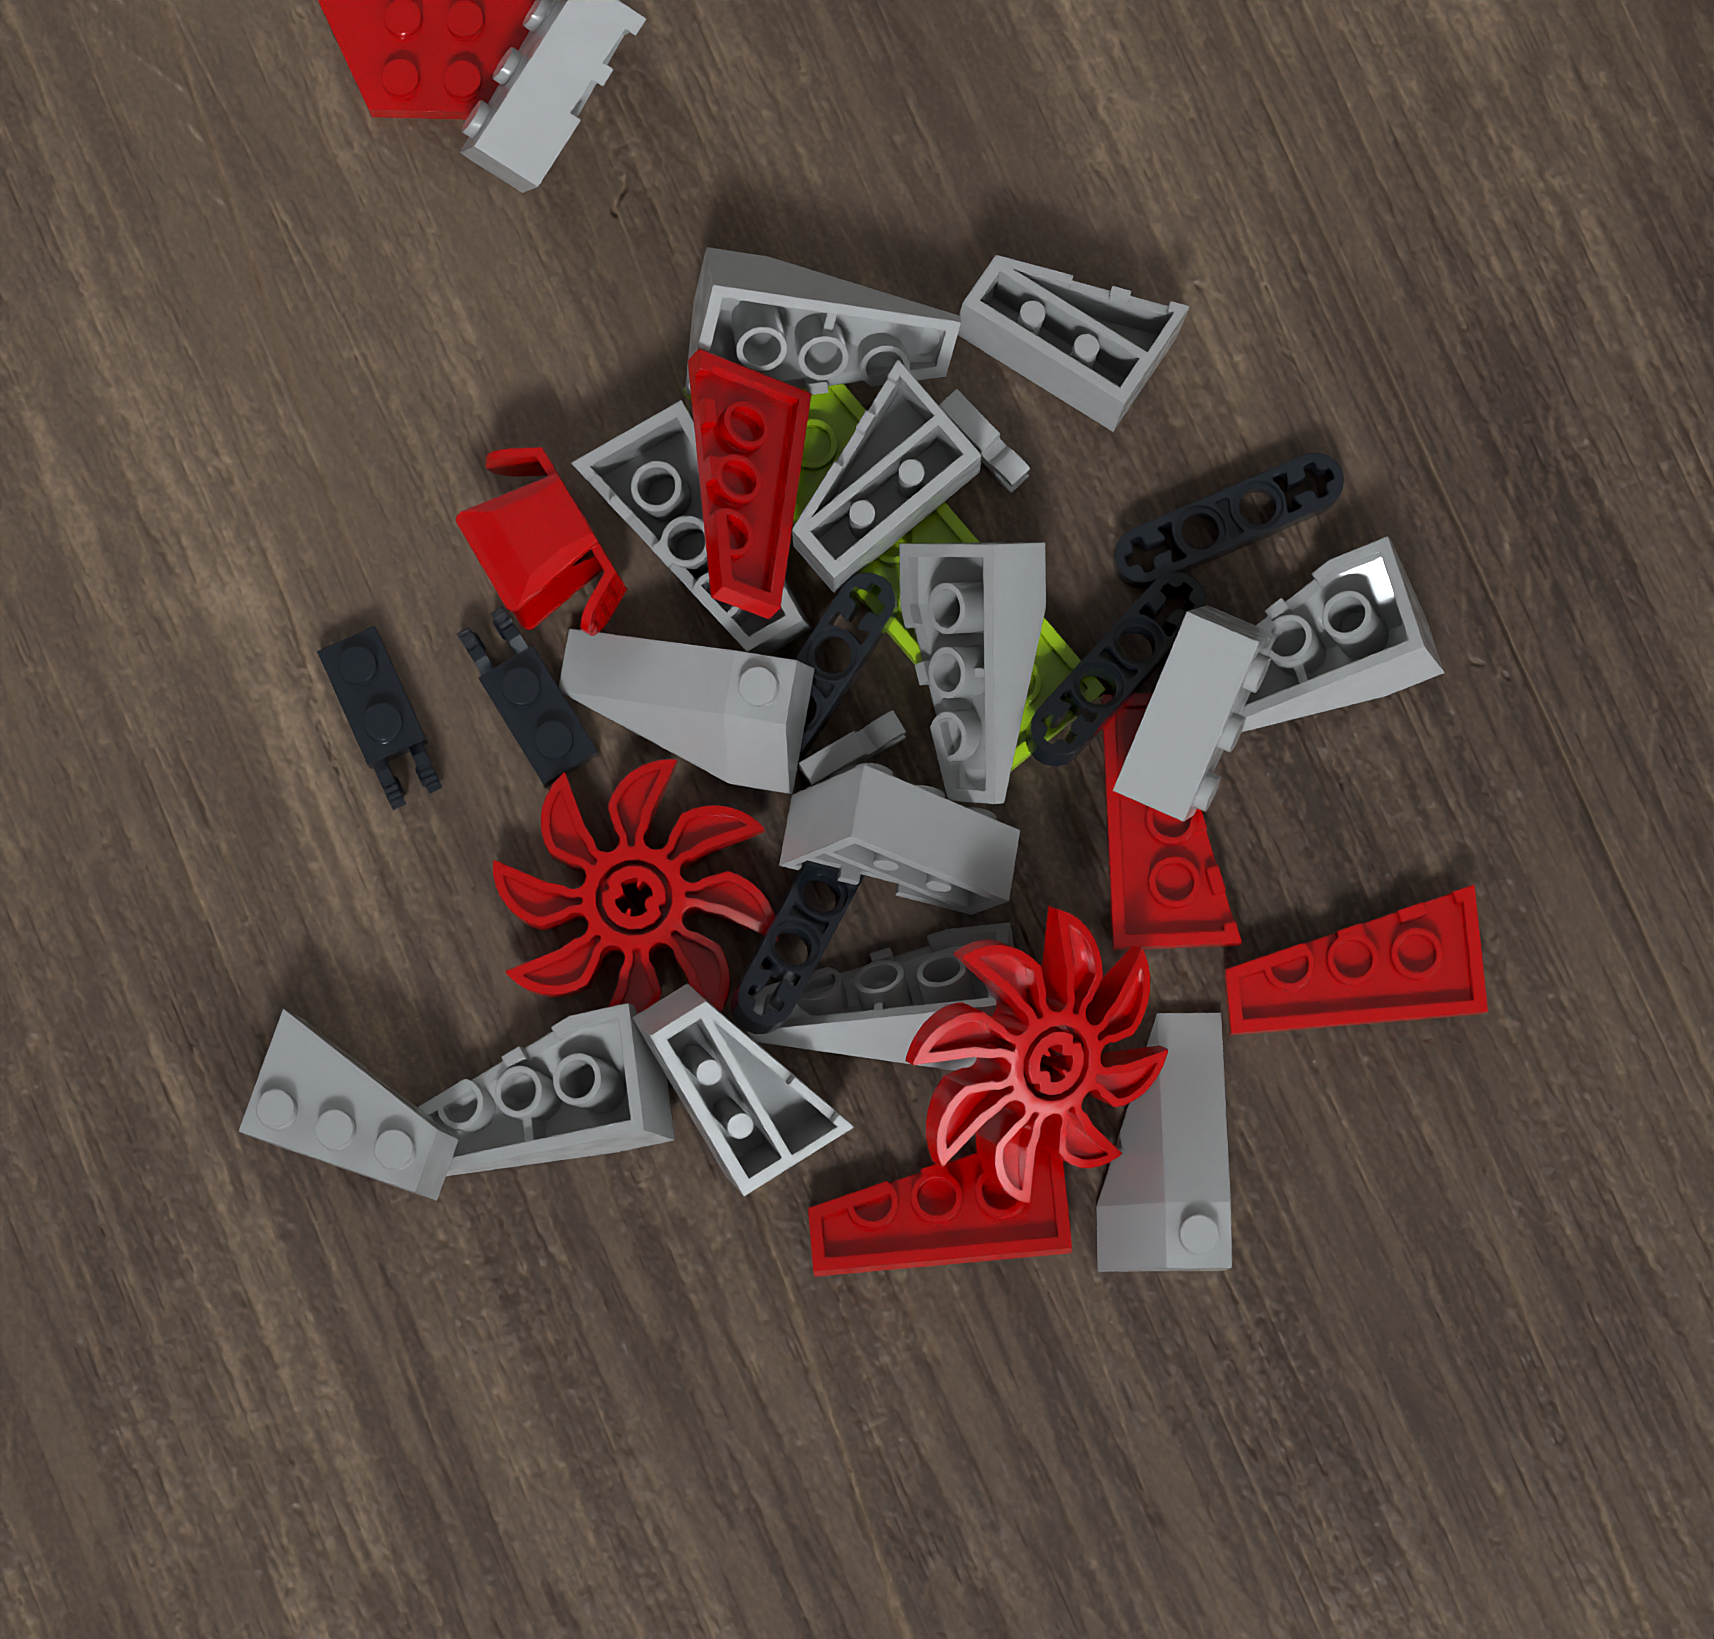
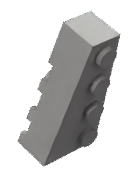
(655, 488)

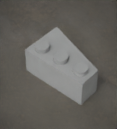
(545, 87)
(1070, 336)
(885, 481)
(1195, 712)
(904, 836)
(737, 1094)
(342, 1114)

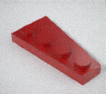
(749, 475)
(1159, 867)
(1379, 971)
(941, 1220)

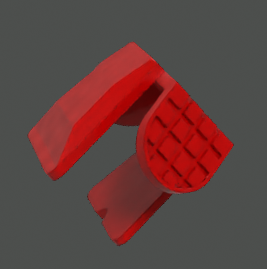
(534, 539)

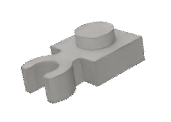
(1000, 459)
(852, 749)

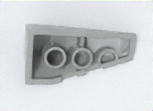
(812, 325)
(978, 639)
(1344, 639)
(706, 704)
(886, 1002)
(562, 1098)
(1171, 1185)

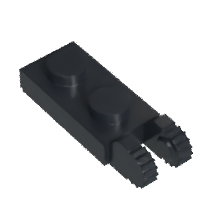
(531, 703)
(378, 710)

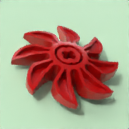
(632, 865)
(1037, 1054)

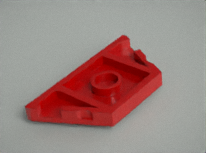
(425, 53)

